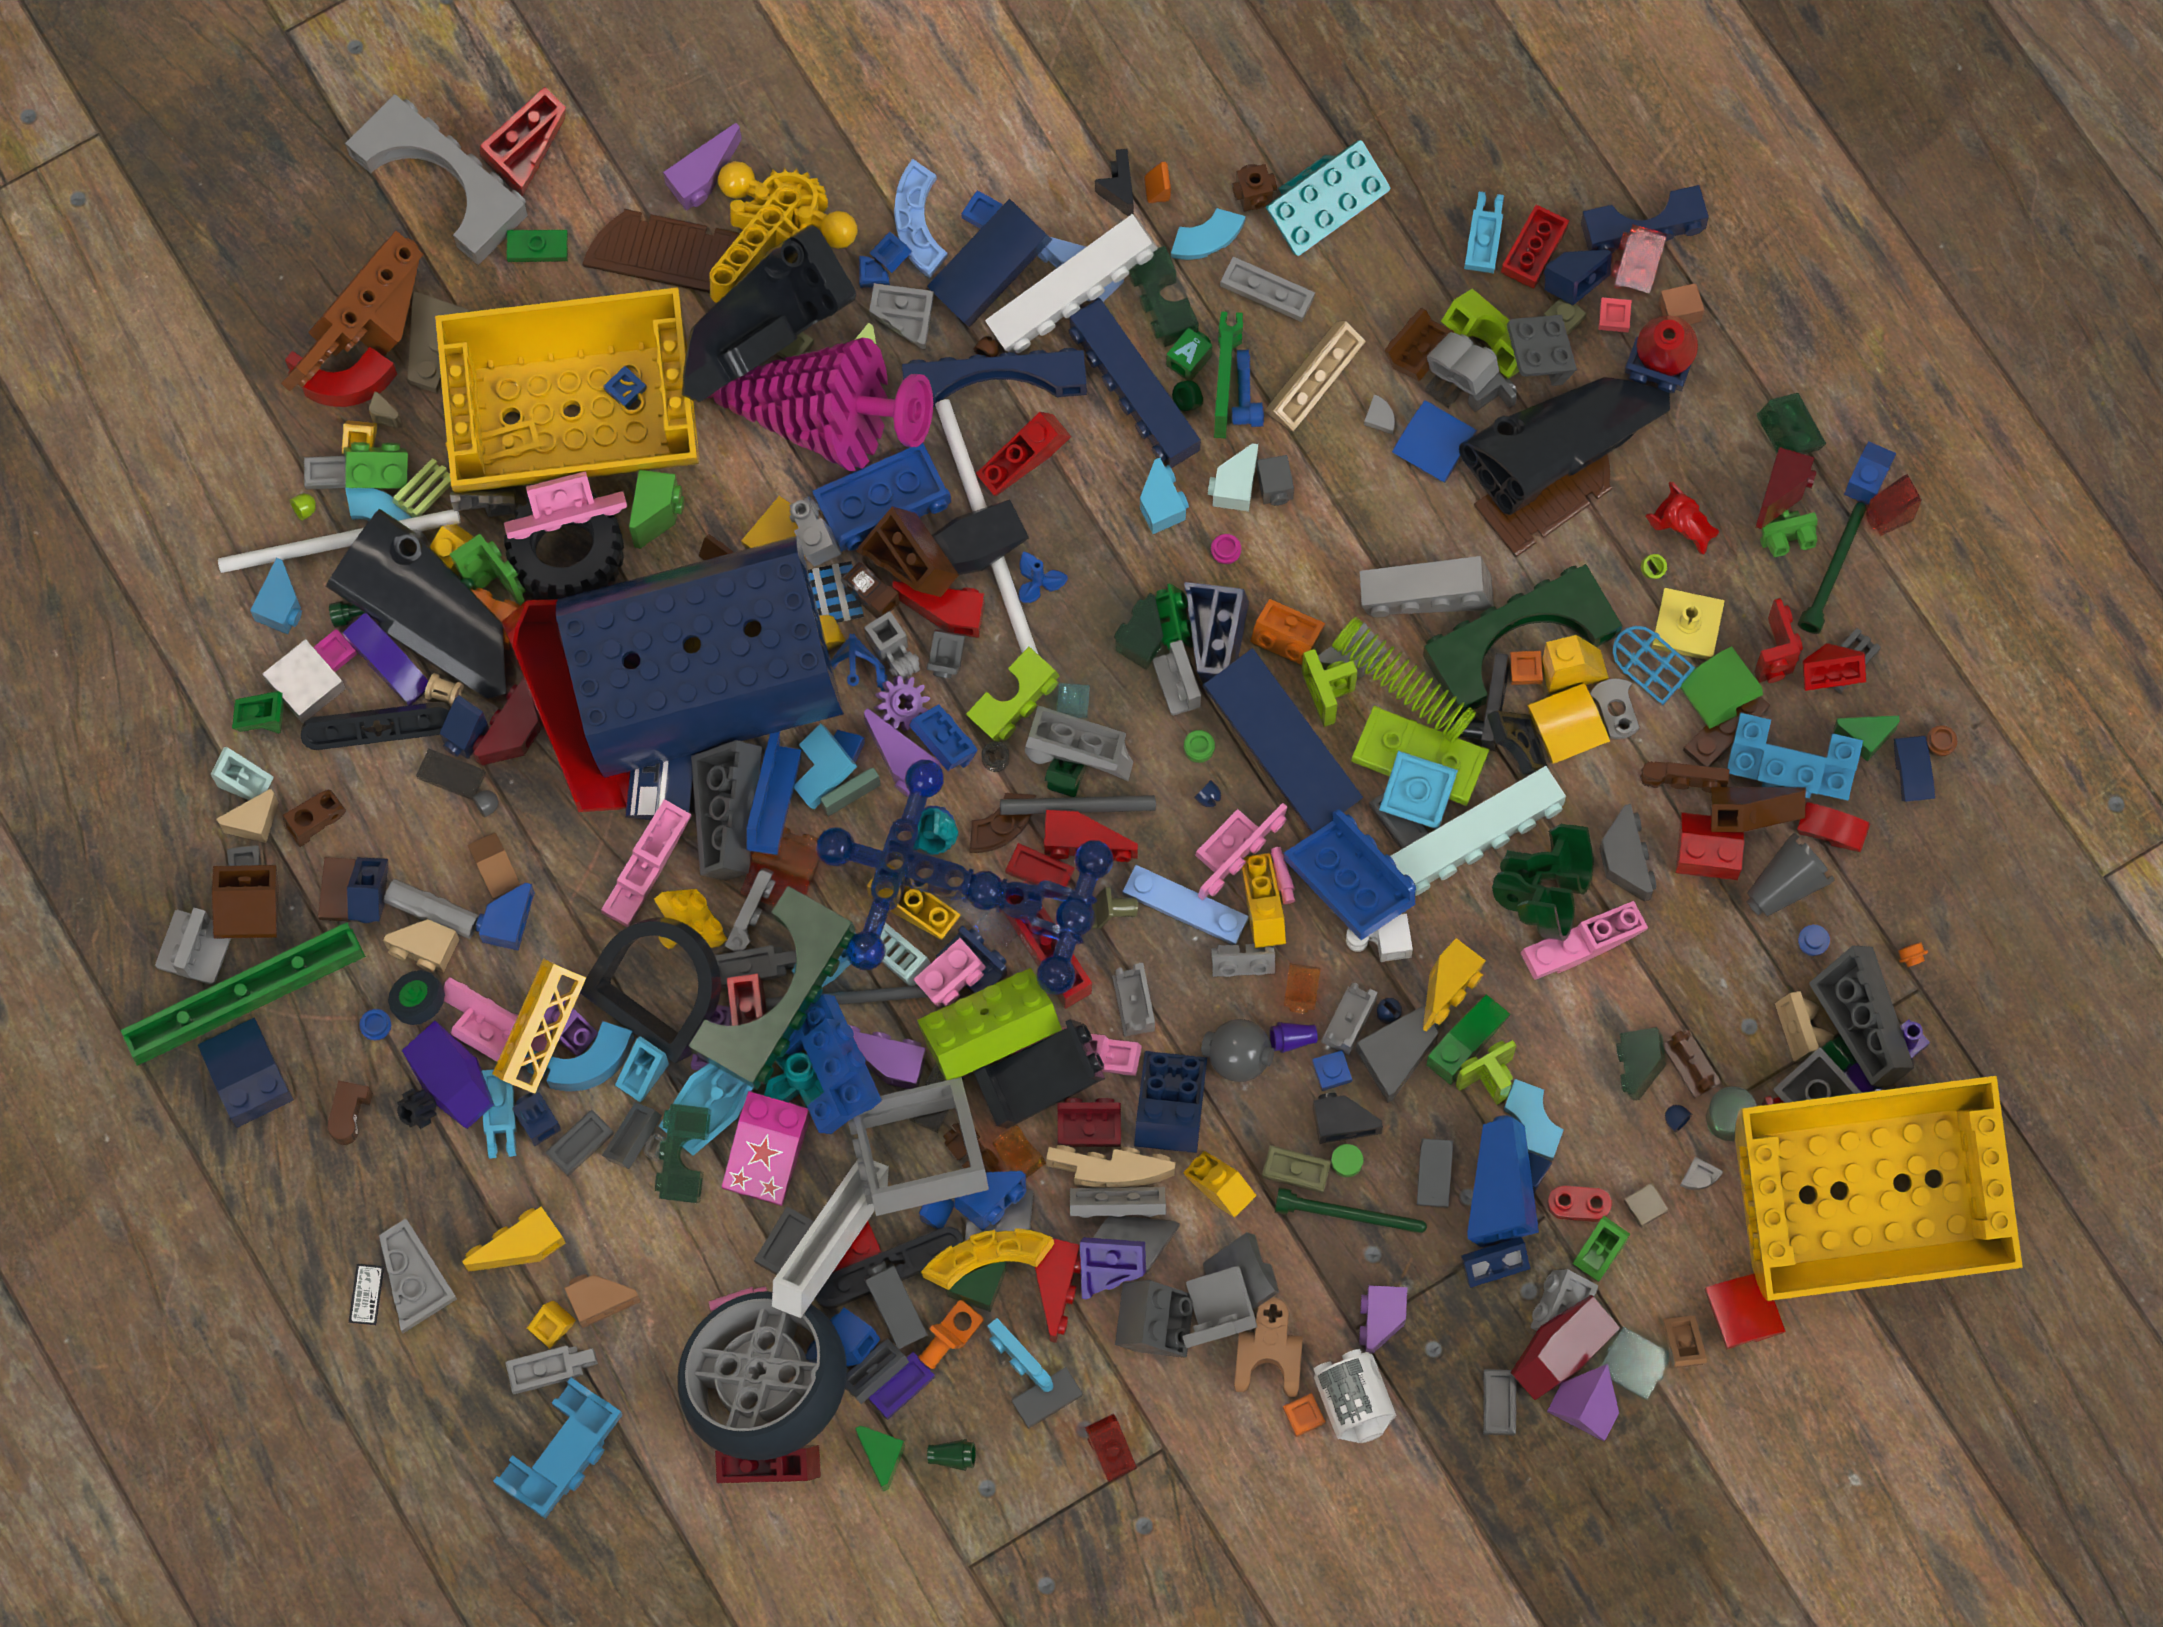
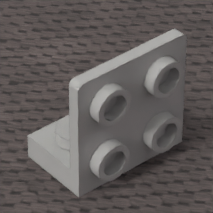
(1219, 1306)

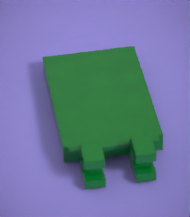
(1228, 339)

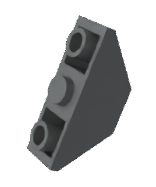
(1625, 855)

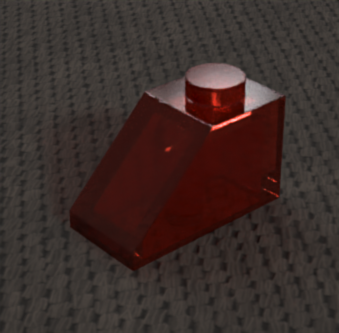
(1894, 506)

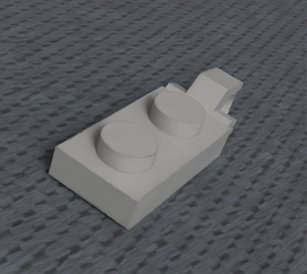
(750, 912)
(548, 1368)

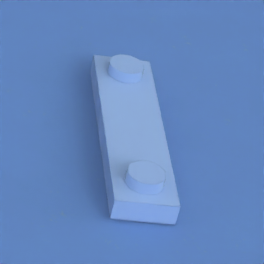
(1185, 905)

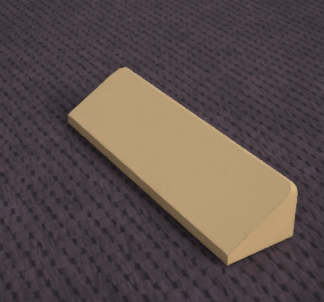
(1315, 375)

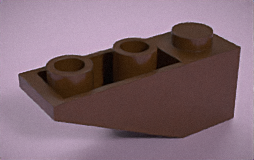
(1755, 807)

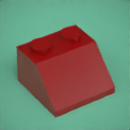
(1708, 852)

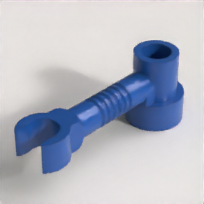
(1246, 412)

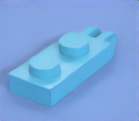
(1021, 1360)

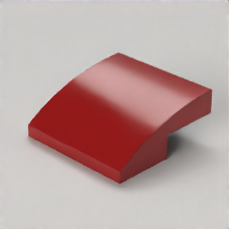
(1743, 1311)

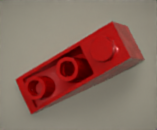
(1024, 452)
(953, 612)
(1070, 829)
(1055, 1284)

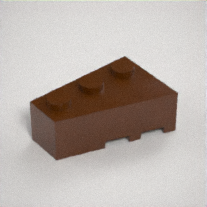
(909, 552)

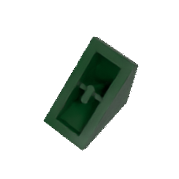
(980, 1286)

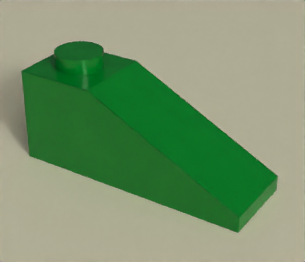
(1467, 1038)

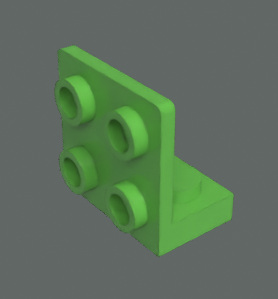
(484, 563)

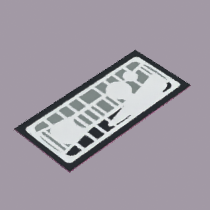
(366, 1294)

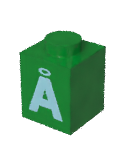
(1189, 354)

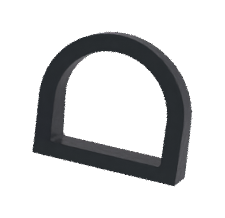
(635, 1017)

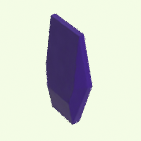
(449, 1074)

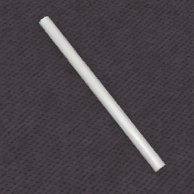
(327, 542)

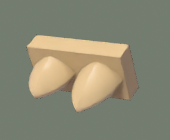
(1795, 1018)

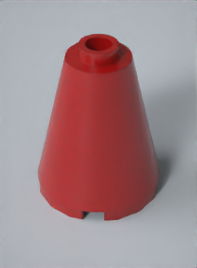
(1665, 355)

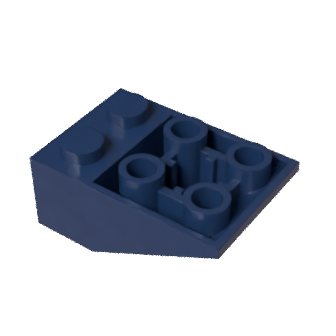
(1170, 1102)

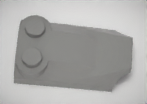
(1078, 742)

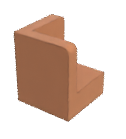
(1682, 303)

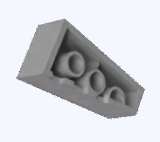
(1427, 587)

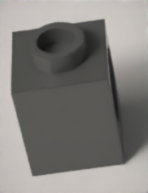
(1275, 480)

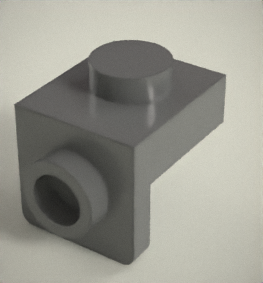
(1495, 387)
(946, 653)

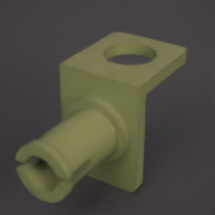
(1112, 907)

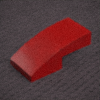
(1834, 826)

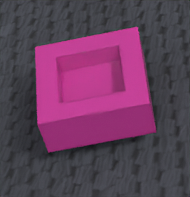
(335, 650)

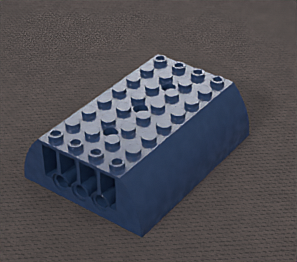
(705, 698)

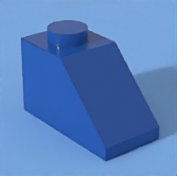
(1869, 473)
(506, 918)

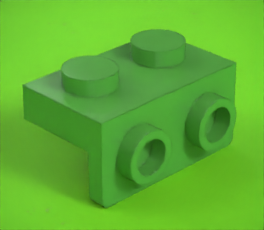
(375, 466)

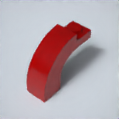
(351, 386)

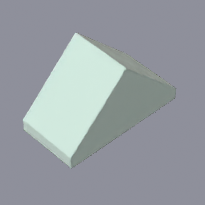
(240, 775)

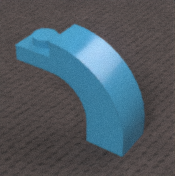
(593, 1066)

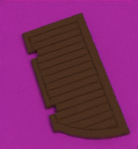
(659, 250)
(1550, 509)

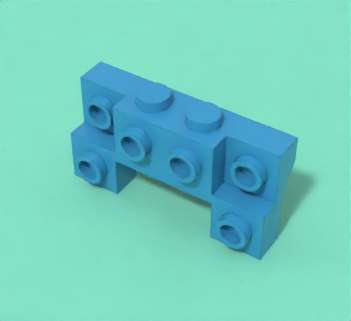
(1793, 768)
(567, 1455)

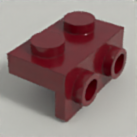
(1089, 1123)

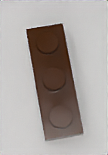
(1714, 742)

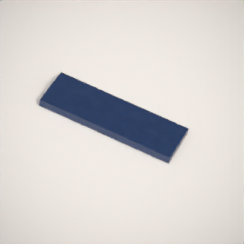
(1282, 740)

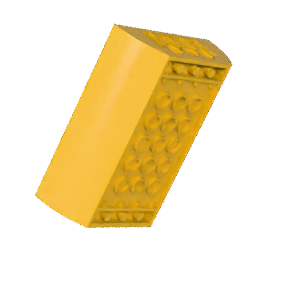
(1876, 1231)

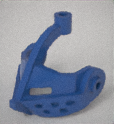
(854, 648)

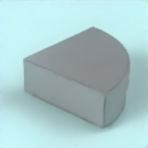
(1380, 415)
(1700, 1175)

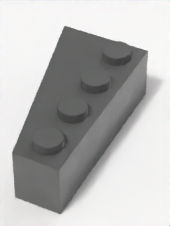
(723, 797)
(1864, 1014)

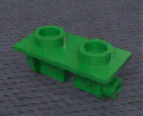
(1172, 606)

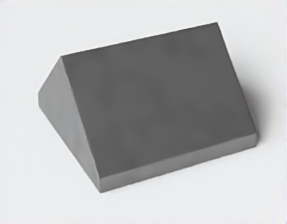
(1815, 1079)

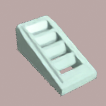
(913, 963)

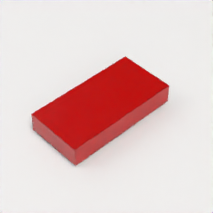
(1037, 867)

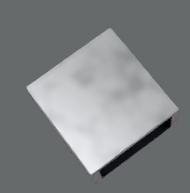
(304, 681)

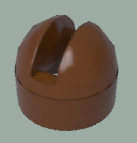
(987, 347)

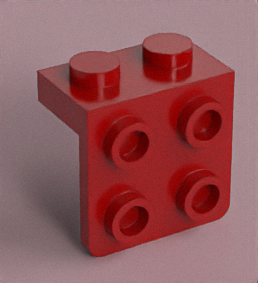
(1779, 660)

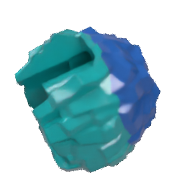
(936, 830)

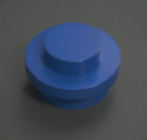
(1813, 940)
(375, 1024)

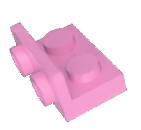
(950, 974)

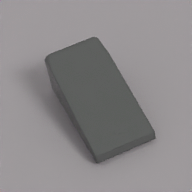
(1434, 1172)

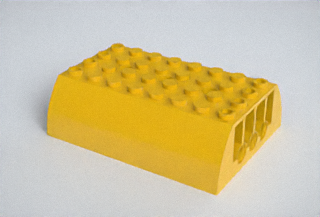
(561, 356)

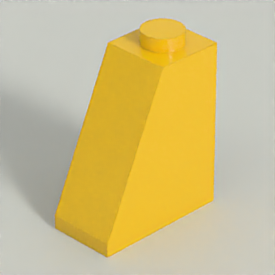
(1570, 663)

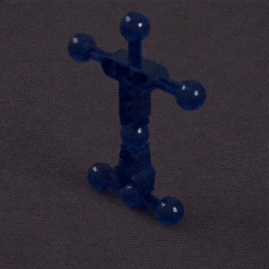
(982, 890)

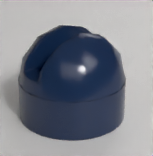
(1209, 794)
(1385, 1014)
(1677, 1116)

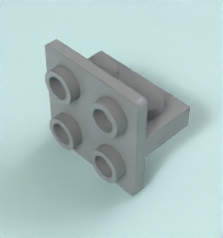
(191, 948)

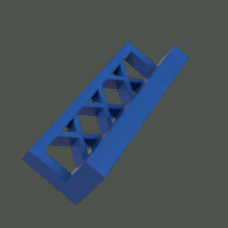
(772, 796)

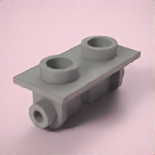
(1229, 961)

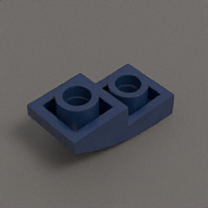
(1915, 768)

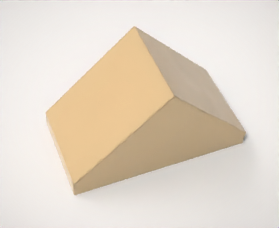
(252, 818)

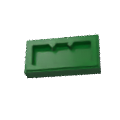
(537, 245)

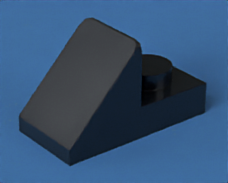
(1118, 188)

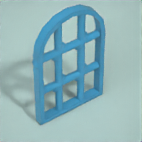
(1653, 674)

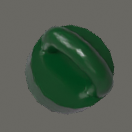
(1187, 395)

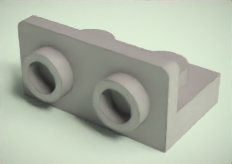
(1177, 680)
(1560, 1293)

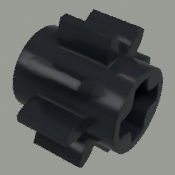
(416, 1108)

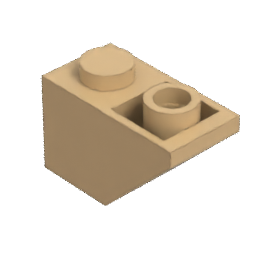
(425, 943)

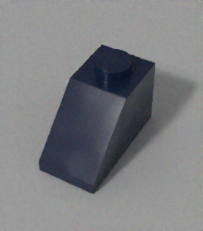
(1577, 273)
(463, 728)
(367, 889)

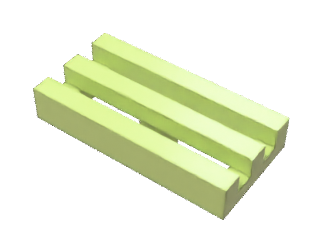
(439, 471)

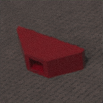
(511, 728)

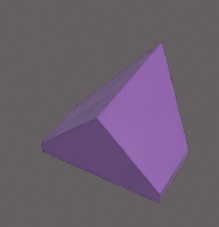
(1587, 1402)

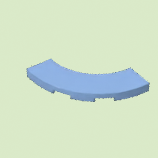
(910, 218)

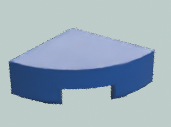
(871, 272)

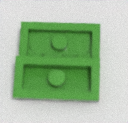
(1721, 687)

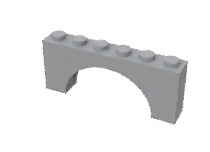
(402, 133)

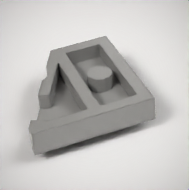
(903, 311)

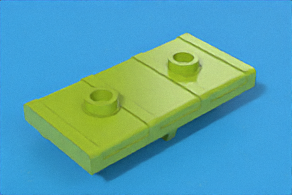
(1389, 733)

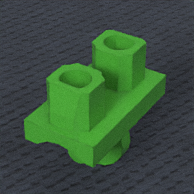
(1790, 527)

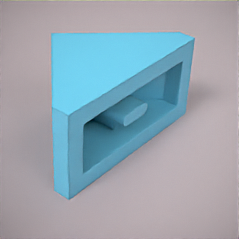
(642, 1069)

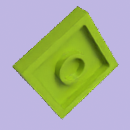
(1327, 684)

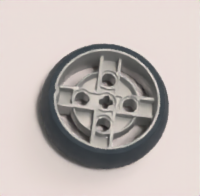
(739, 1338)

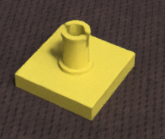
(1688, 623)

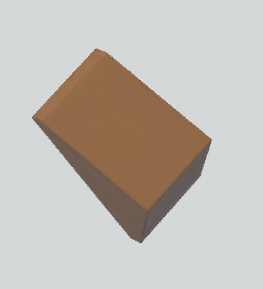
(494, 865)

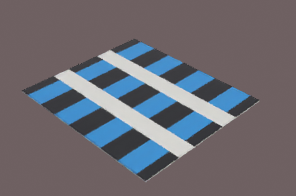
(831, 594)

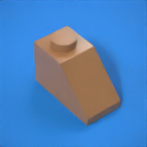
(598, 1298)

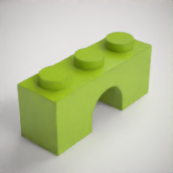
(1476, 317)
(1034, 679)

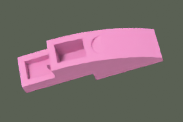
(1585, 941)

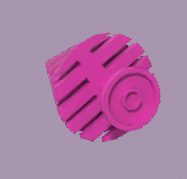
(832, 401)

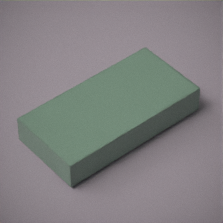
(850, 791)

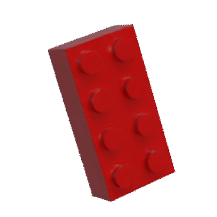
(1535, 246)

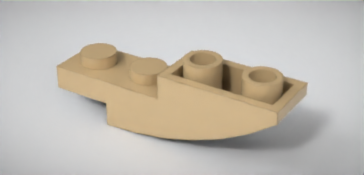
(1124, 1170)

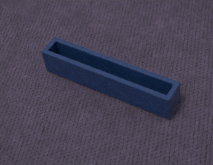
(1134, 384)

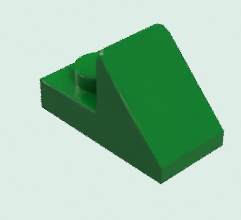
(259, 712)

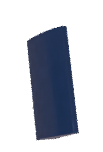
(989, 263)

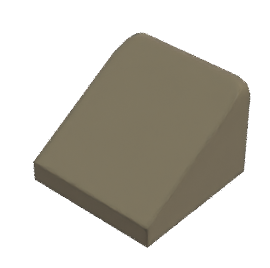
(383, 413)

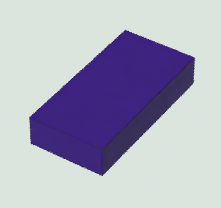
(902, 1387)

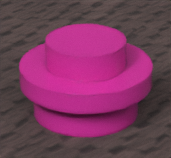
(1226, 549)

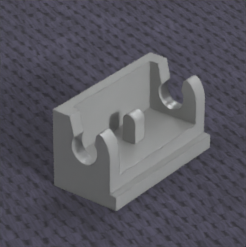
(1134, 1000)
(1349, 1018)

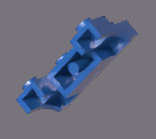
(837, 1064)

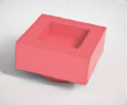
(1615, 314)

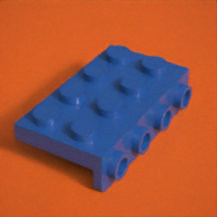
(861, 499)
(1352, 875)

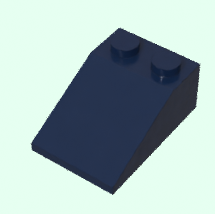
(245, 1072)

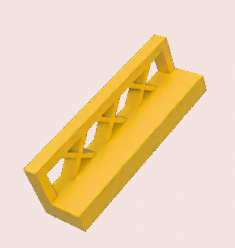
(528, 1022)

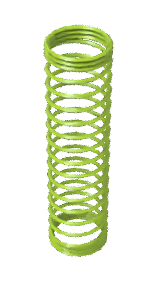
(1343, 641)

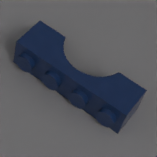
(1682, 215)

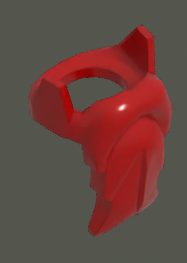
(1684, 517)

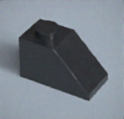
(1343, 1119)

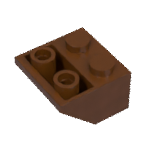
(245, 901)

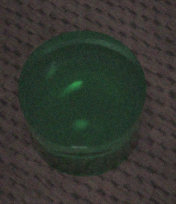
(1724, 1109)

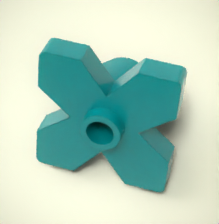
(797, 1079)

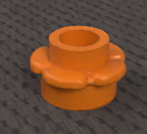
(1912, 954)

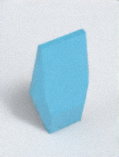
(713, 1090)

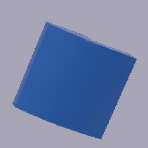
(1433, 441)

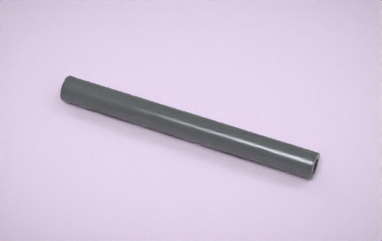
(1079, 804)

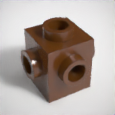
(1254, 187)

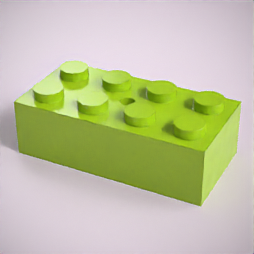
(989, 1024)

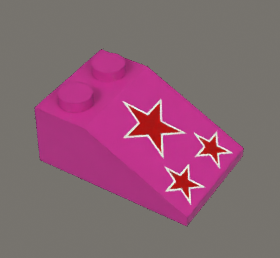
(766, 1148)

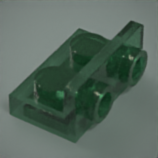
(1790, 425)

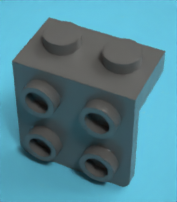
(1542, 347)

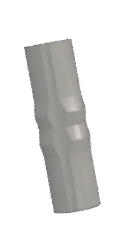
(428, 906)

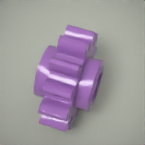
(891, 700)

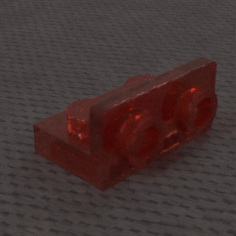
(1640, 258)

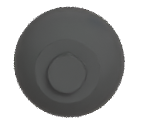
(1238, 1050)

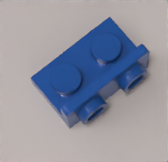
(944, 738)

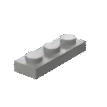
(1267, 289)
(1117, 1201)

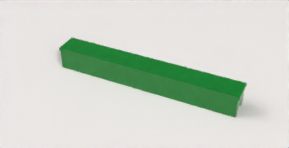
(242, 993)

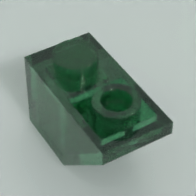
(1143, 634)
(1642, 1058)

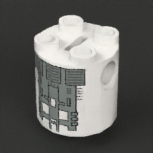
(1355, 1397)

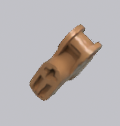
(1271, 1346)

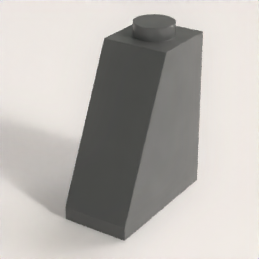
(1396, 1051)

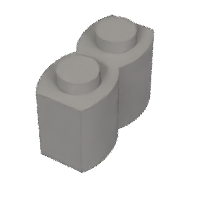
(1463, 363)

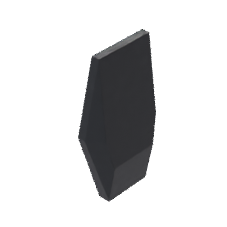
(981, 537)

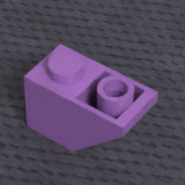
(576, 1033)
(1384, 1315)

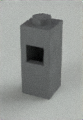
(894, 1304)

